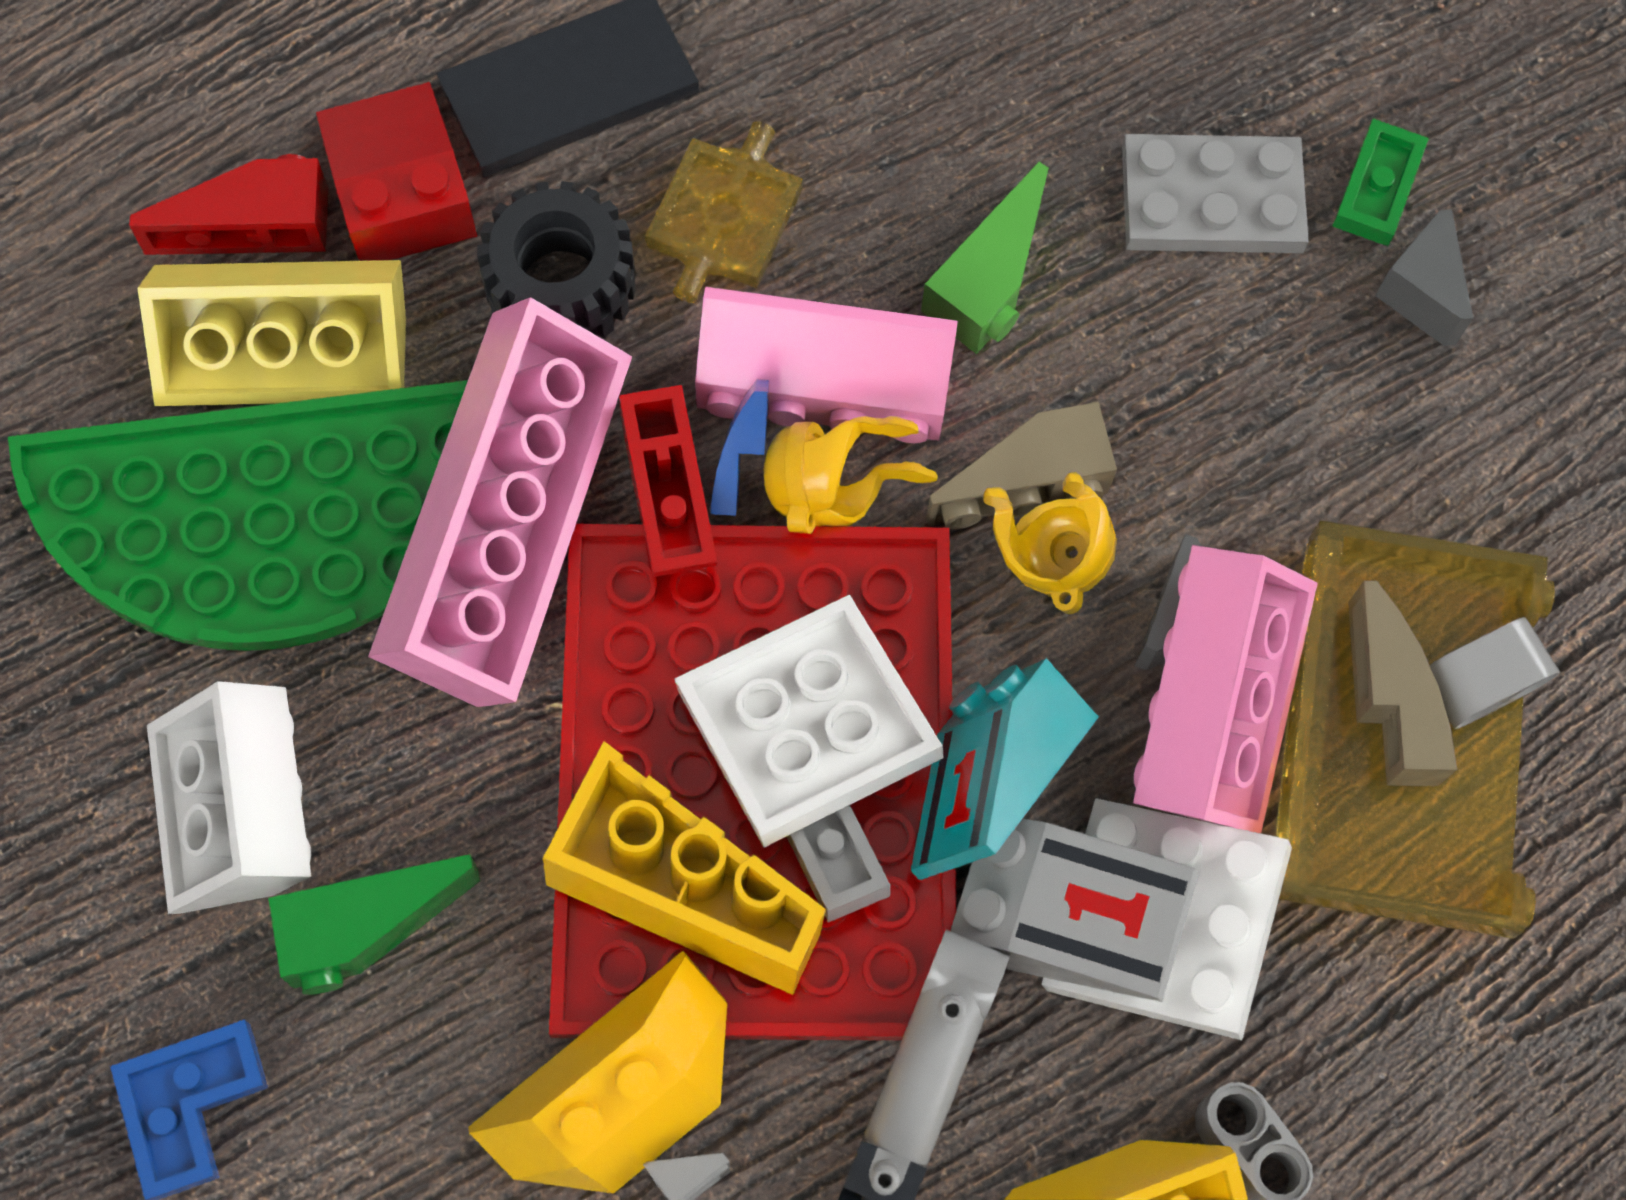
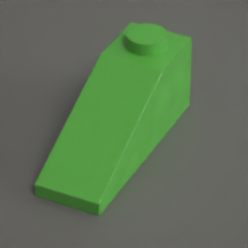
(986, 272)

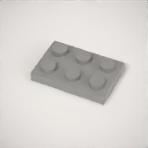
(1214, 193)

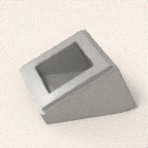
(688, 1176)

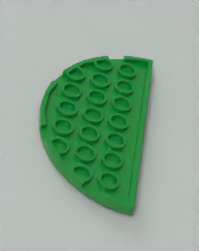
(241, 518)

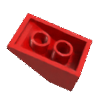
(396, 174)

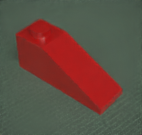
(251, 209)
(667, 480)

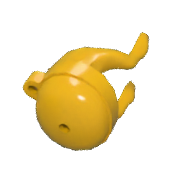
(807, 466)
(1044, 537)

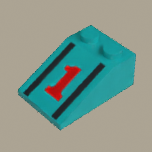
(996, 763)

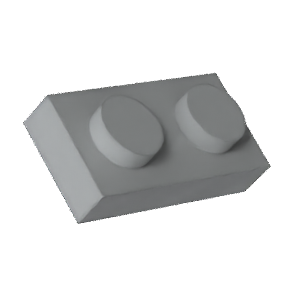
(839, 864)

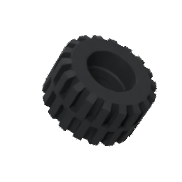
(560, 223)

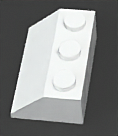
(228, 797)

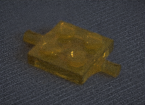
(724, 212)

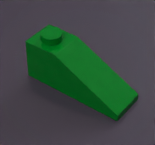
(355, 922)

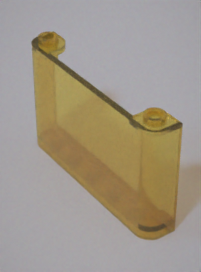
(1405, 849)

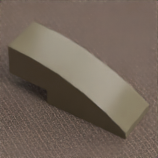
(1399, 691)

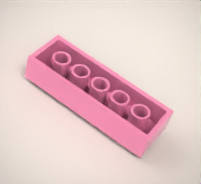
(502, 506)

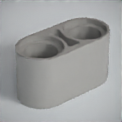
(1492, 672)
(1263, 1137)

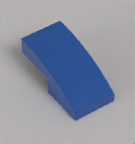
(744, 436)

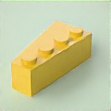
(678, 876)

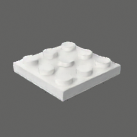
(808, 720)
(1225, 922)

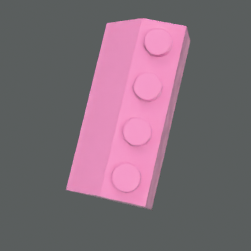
(823, 361)
(1225, 688)

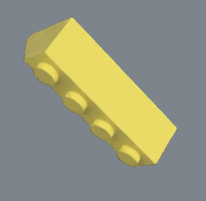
(273, 331)

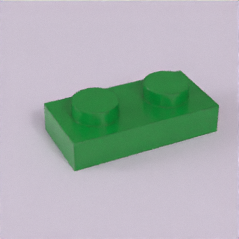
(1380, 182)

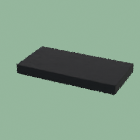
(567, 83)

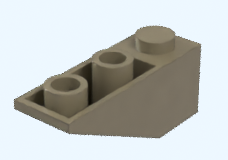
(1030, 467)

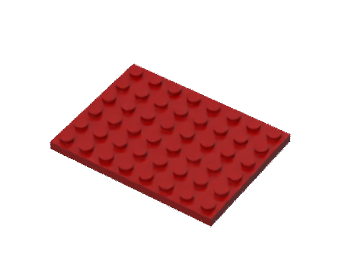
(621, 662)

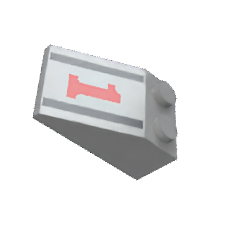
(1079, 909)

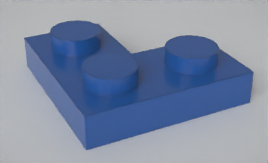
(165, 1100)

